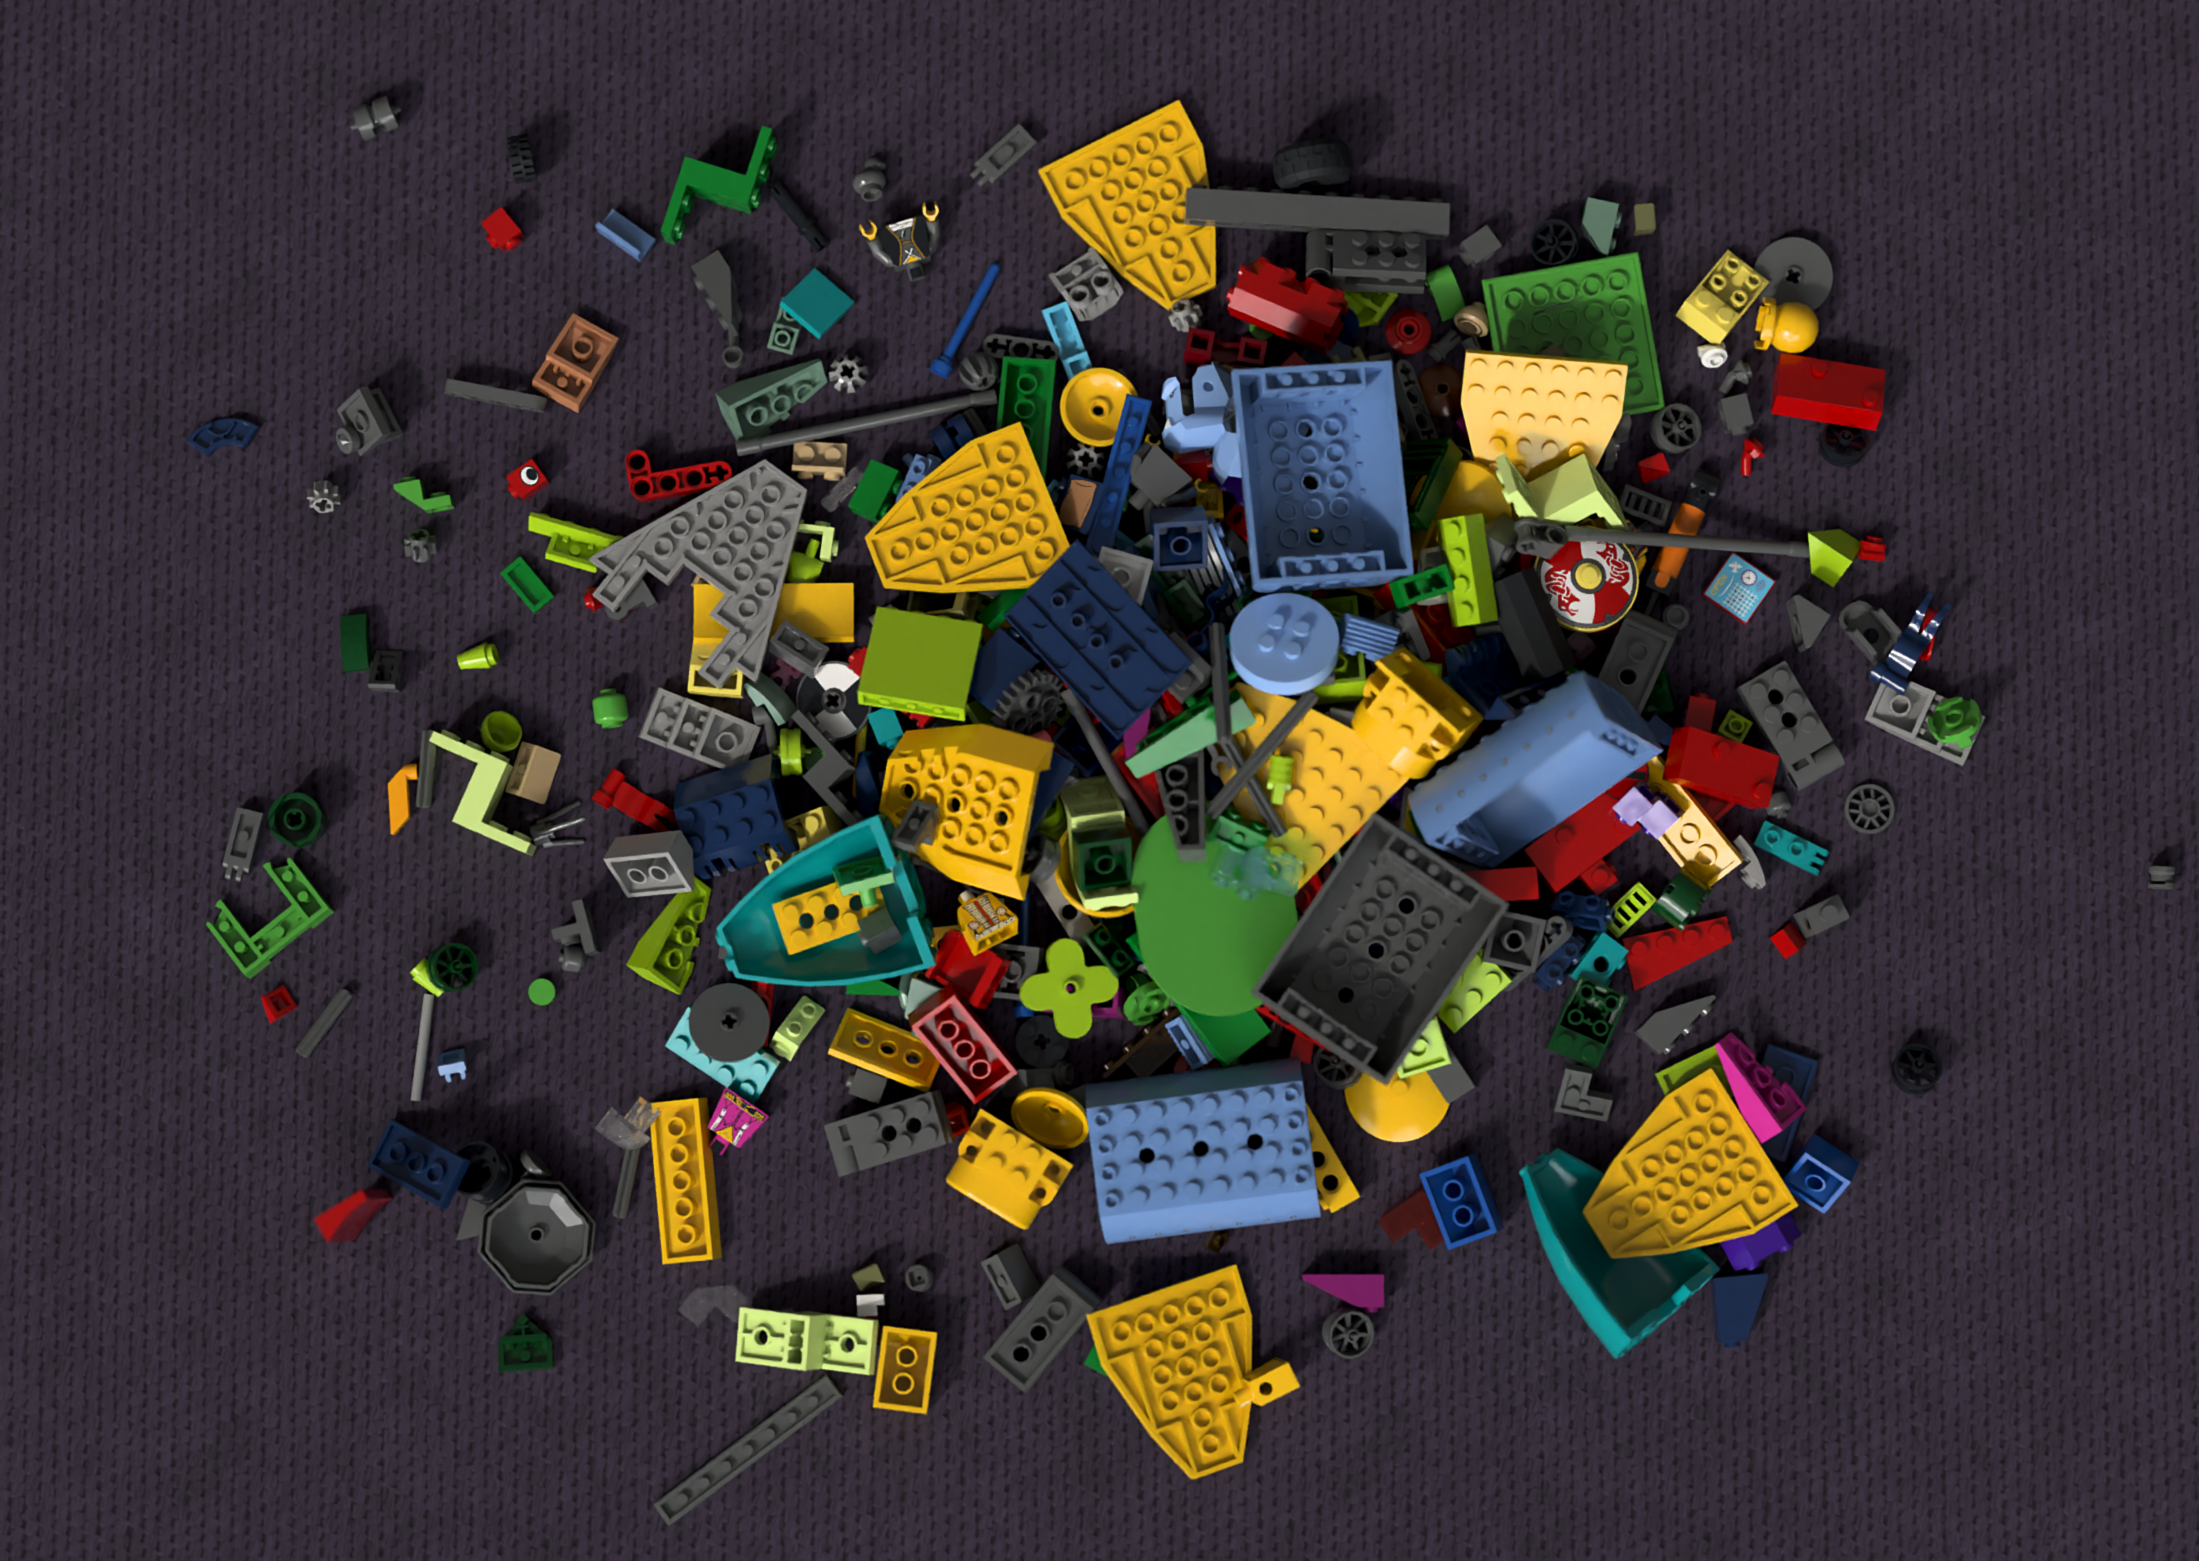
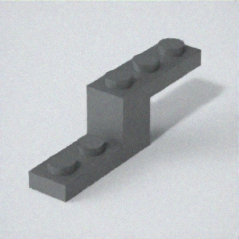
(830, 770)

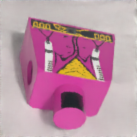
(734, 1121)

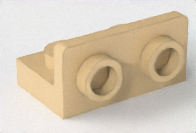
(819, 459)

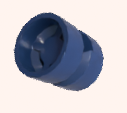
(942, 435)

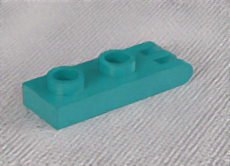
(1789, 847)

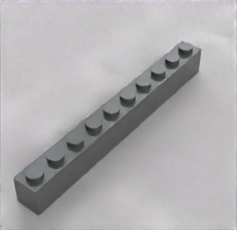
(1310, 212)

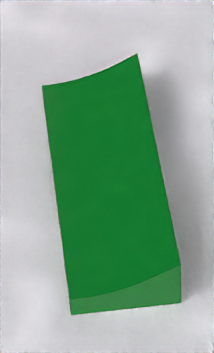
(1028, 399)
(1223, 1035)

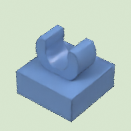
(452, 1062)

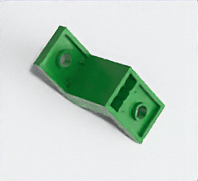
(719, 186)

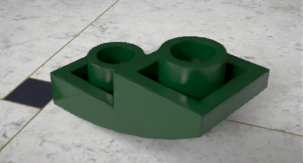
(354, 643)

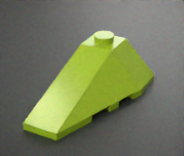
(667, 945)

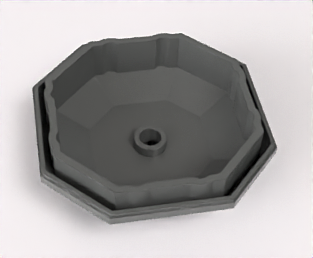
(541, 1263)

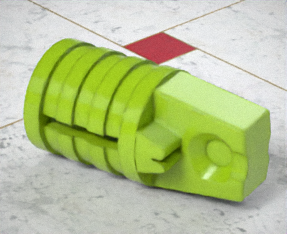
(1280, 776)

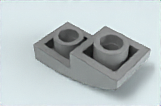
(1752, 871)

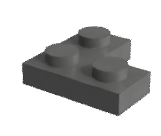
(1577, 1099)

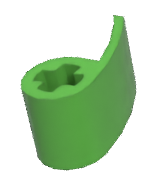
(1445, 290)

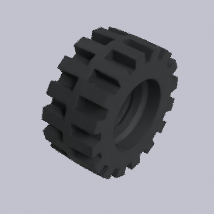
(521, 158)

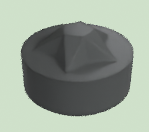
(348, 439)
(919, 1277)

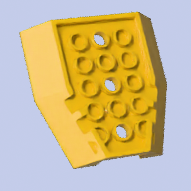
(988, 774)

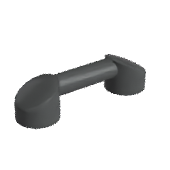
(733, 355)
(762, 716)

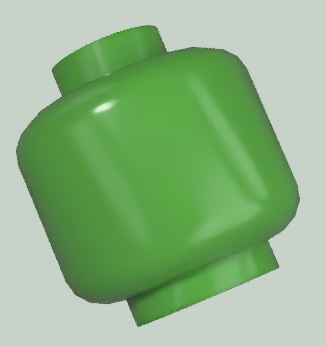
(610, 709)

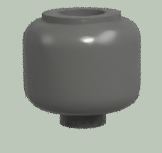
(1779, 804)
(572, 958)

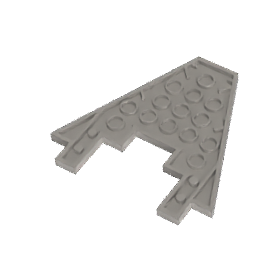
(735, 541)

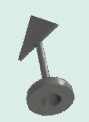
(471, 1219)

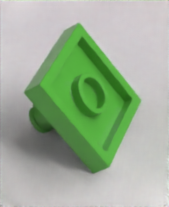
(863, 878)

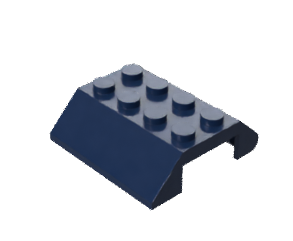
(1491, 680)
(733, 817)

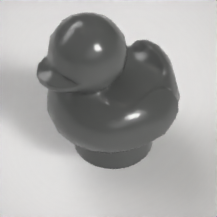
(871, 181)

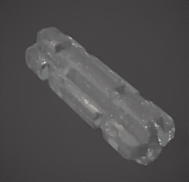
(842, 489)

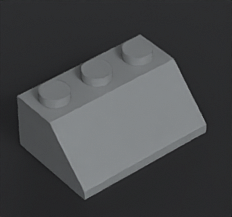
(652, 863)

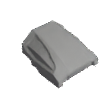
(1088, 286)

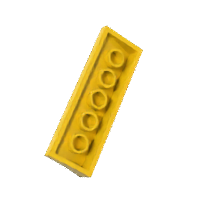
(815, 608)
(685, 1182)

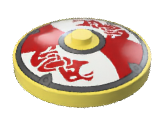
(1589, 584)

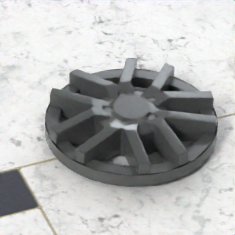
(1869, 809)

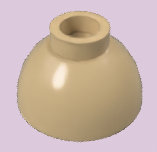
(1473, 320)

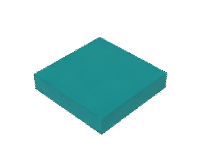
(816, 303)

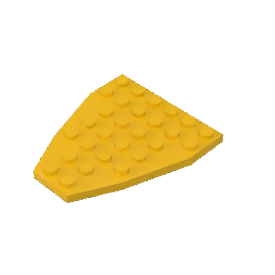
(1130, 204)
(1540, 408)
(972, 522)
(1332, 786)
(1686, 1178)
(1178, 1364)

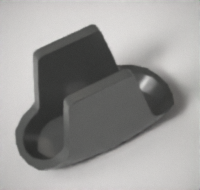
(1862, 616)

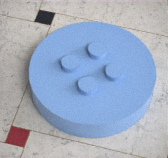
(1284, 643)

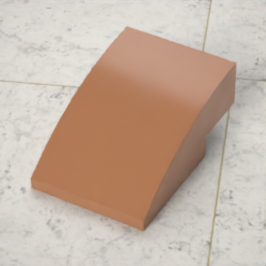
(575, 363)

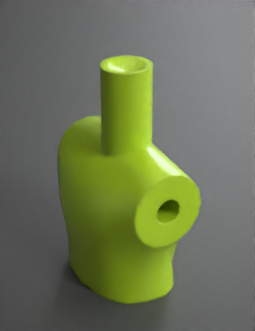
(804, 566)

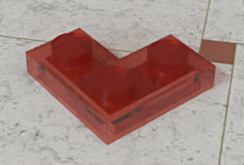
(1412, 1214)

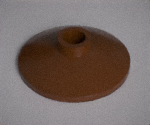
(1441, 404)

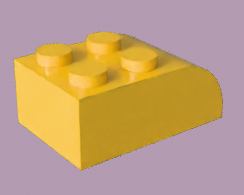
(905, 1369)

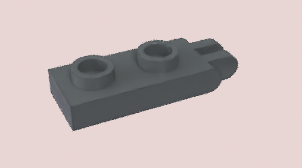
(1003, 155)
(242, 843)

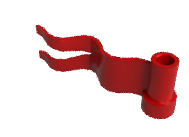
(632, 802)

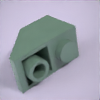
(1598, 225)

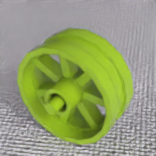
(792, 752)

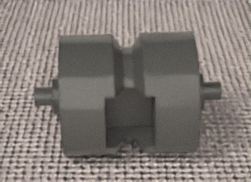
(375, 118)

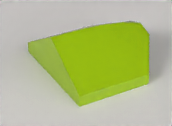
(1369, 305)

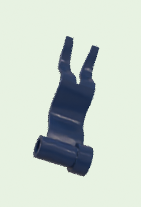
(1200, 640)
(1908, 649)

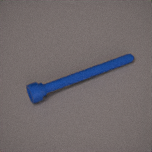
(942, 365)
(1020, 1010)

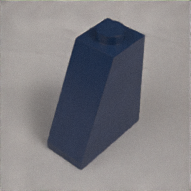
(1736, 1305)

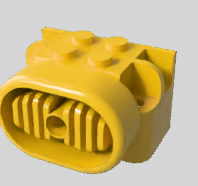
(1411, 715)
(1006, 1170)

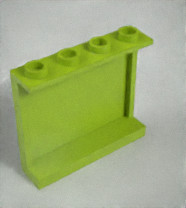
(920, 663)

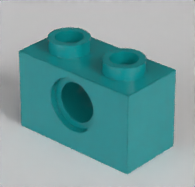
(887, 727)
(1609, 950)

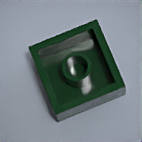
(1101, 856)

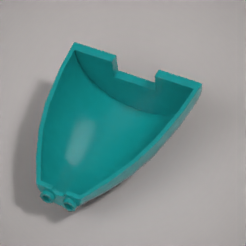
(756, 942)
(1618, 1296)

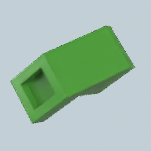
(415, 492)

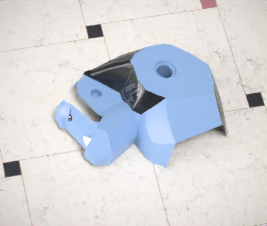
(1213, 421)

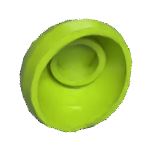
(501, 732)

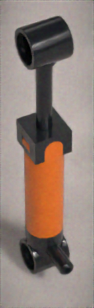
(1687, 522)

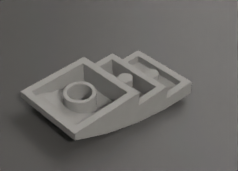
(1908, 719)
(698, 730)

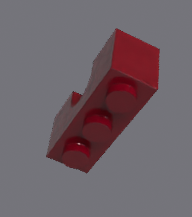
(1204, 347)

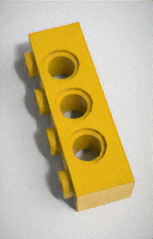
(1345, 1190)

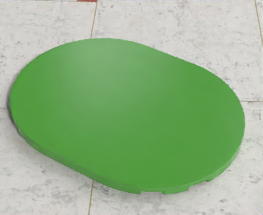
(1199, 938)

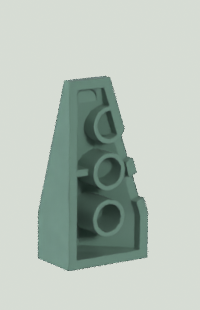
(761, 400)

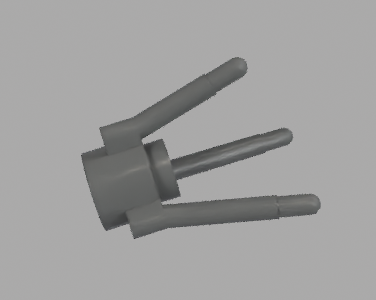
(544, 832)

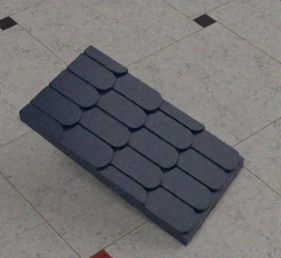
(1098, 639)

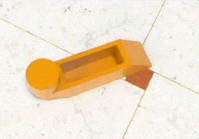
(399, 796)

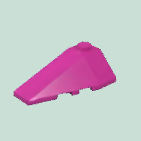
(1761, 1098)

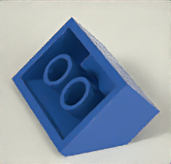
(1461, 1201)

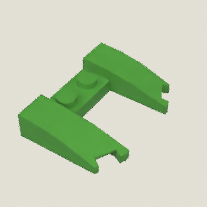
(255, 952)

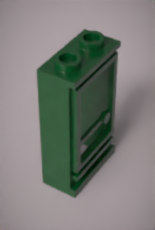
(1445, 461)

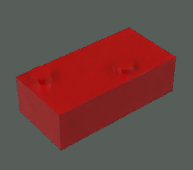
(1828, 391)
(1720, 767)
(1578, 842)
(1509, 883)
(962, 1043)

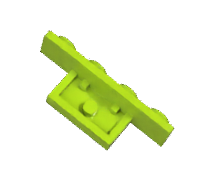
(571, 542)

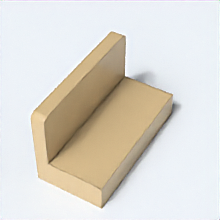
(533, 772)

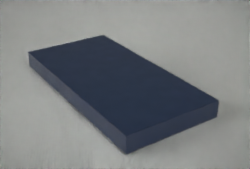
(1798, 1073)
(419, 1164)

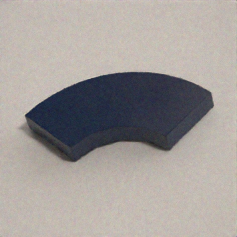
(223, 433)

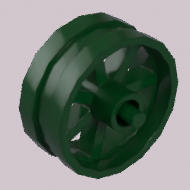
(452, 967)

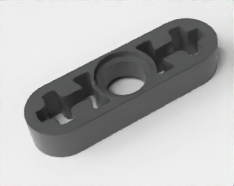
(1017, 340)

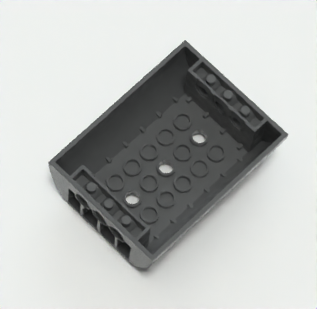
(1420, 957)

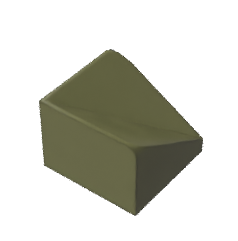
(1644, 219)
(868, 1277)

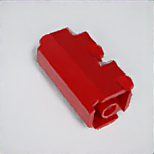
(1286, 307)

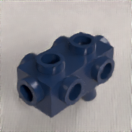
(1583, 911)
(1553, 969)

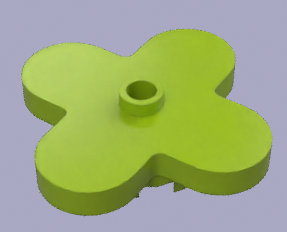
(1049, 991)

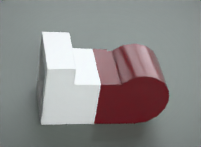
(868, 1308)

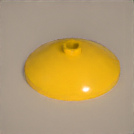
(1090, 390)
(1050, 1118)

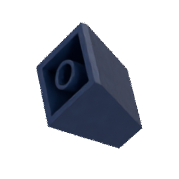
(1000, 663)

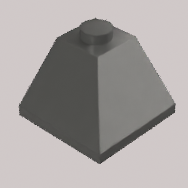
(1514, 942)

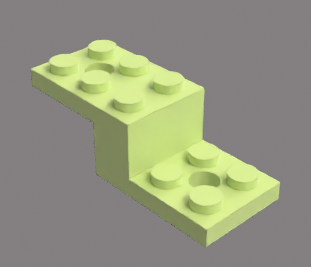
(806, 1340)

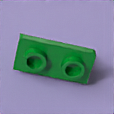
(1239, 832)

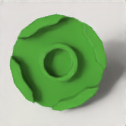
(1955, 721)
(1144, 1000)

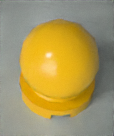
(1787, 327)

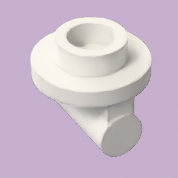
(1712, 355)

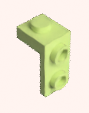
(829, 545)
(796, 1028)

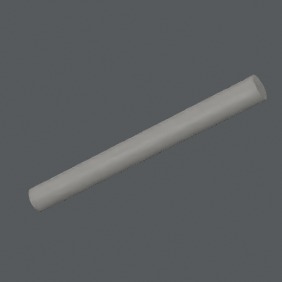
(422, 1047)

